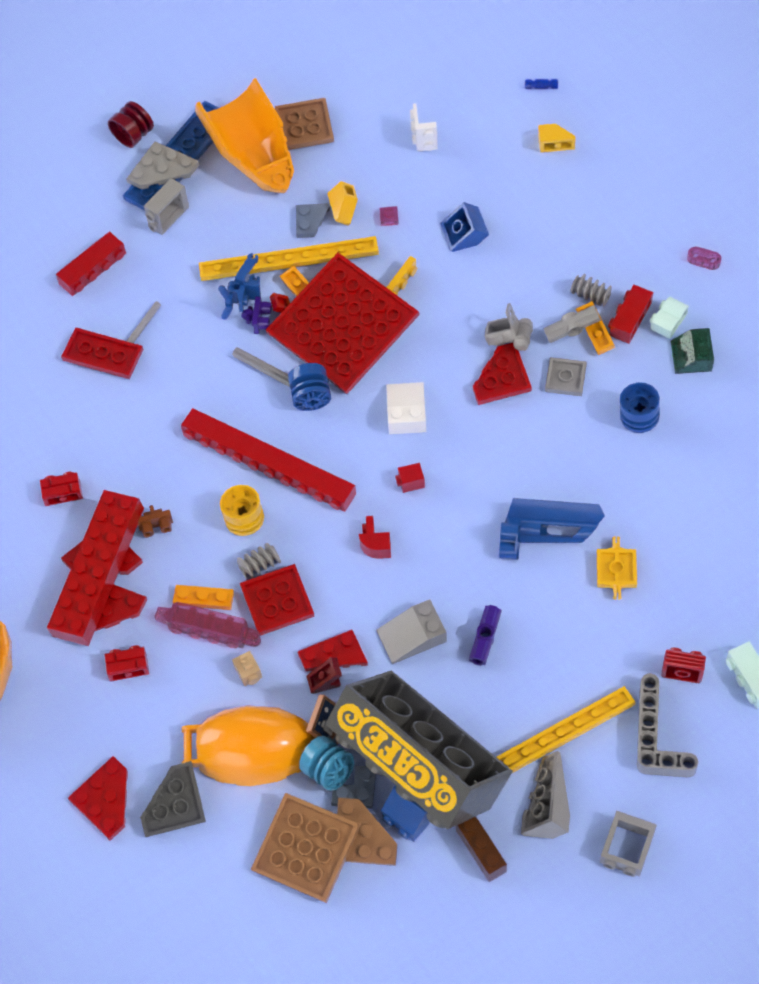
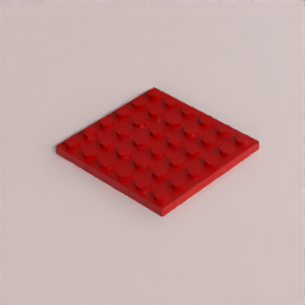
(342, 322)

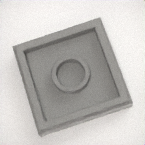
(565, 376)

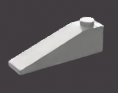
(549, 807)

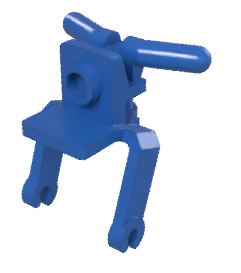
(239, 290)

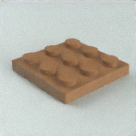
(306, 123)

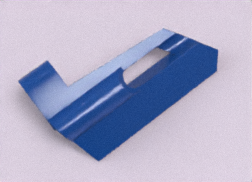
(529, 521)

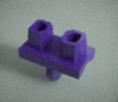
(255, 315)

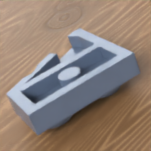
(309, 219)

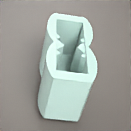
(669, 317)

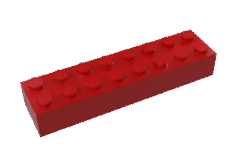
(95, 568)

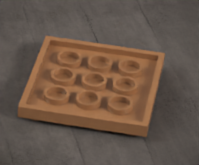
(305, 847)

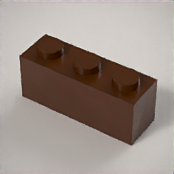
(482, 848)

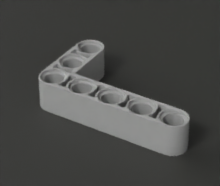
(651, 732)

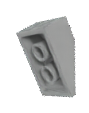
(412, 632)

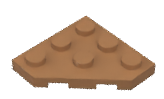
(372, 841)

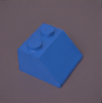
(464, 227)
(405, 816)

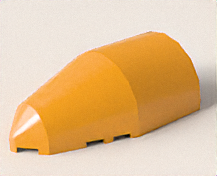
(251, 138)

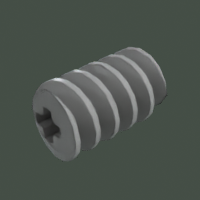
(591, 290)
(258, 560)

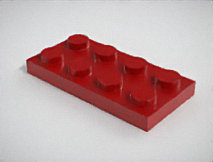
(102, 353)

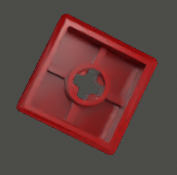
(683, 665)

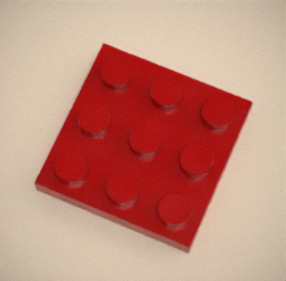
(277, 599)

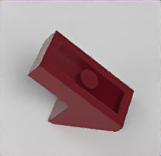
(325, 676)

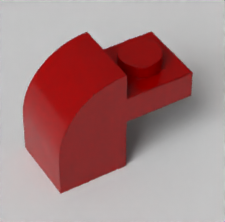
(374, 544)

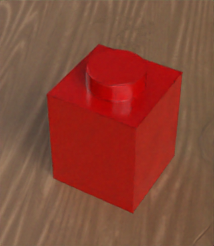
(410, 477)

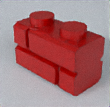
(61, 488)
(126, 663)

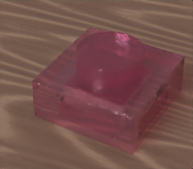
(389, 216)

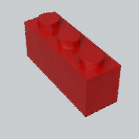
(630, 313)

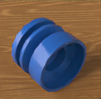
(309, 386)
(639, 407)

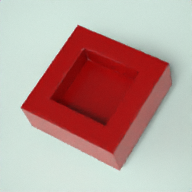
(279, 302)

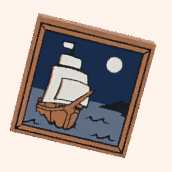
(319, 717)

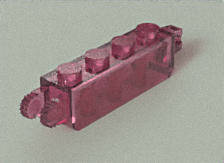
(208, 625)

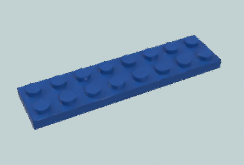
(190, 140)

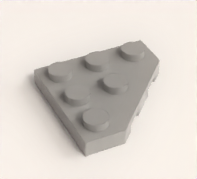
(161, 165)

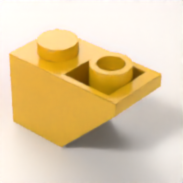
(343, 202)

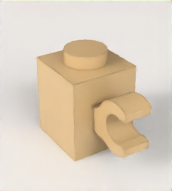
(247, 668)

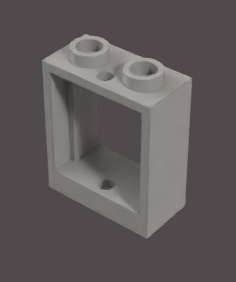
(166, 206)
(635, 825)

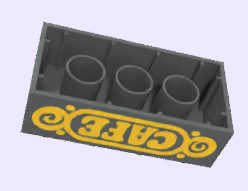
(418, 749)

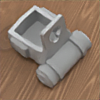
(509, 330)

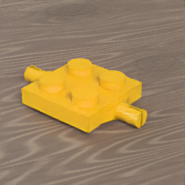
(616, 568)

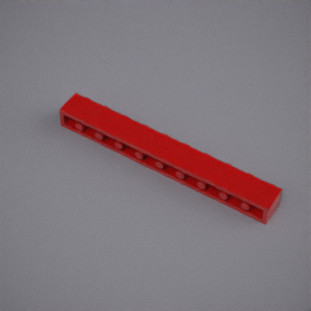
(269, 460)

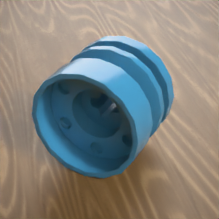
(326, 763)

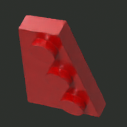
(343, 647)

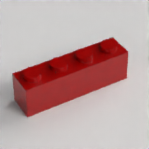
(91, 263)

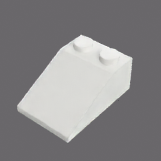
(406, 408)

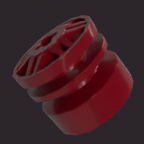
(130, 124)

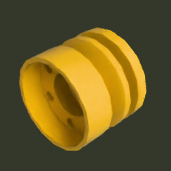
(242, 510)

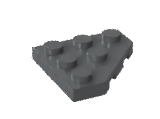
(174, 802)

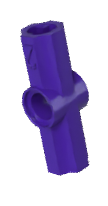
(482, 645)

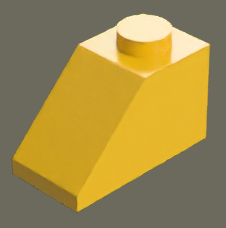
(555, 138)

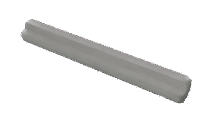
(261, 365)

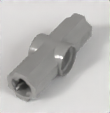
(572, 324)

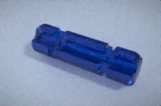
(541, 83)

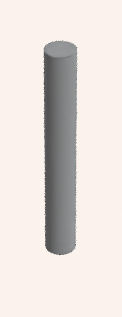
(144, 322)

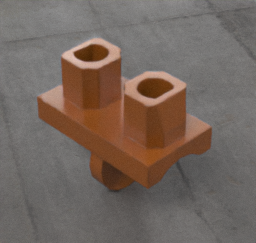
(155, 519)

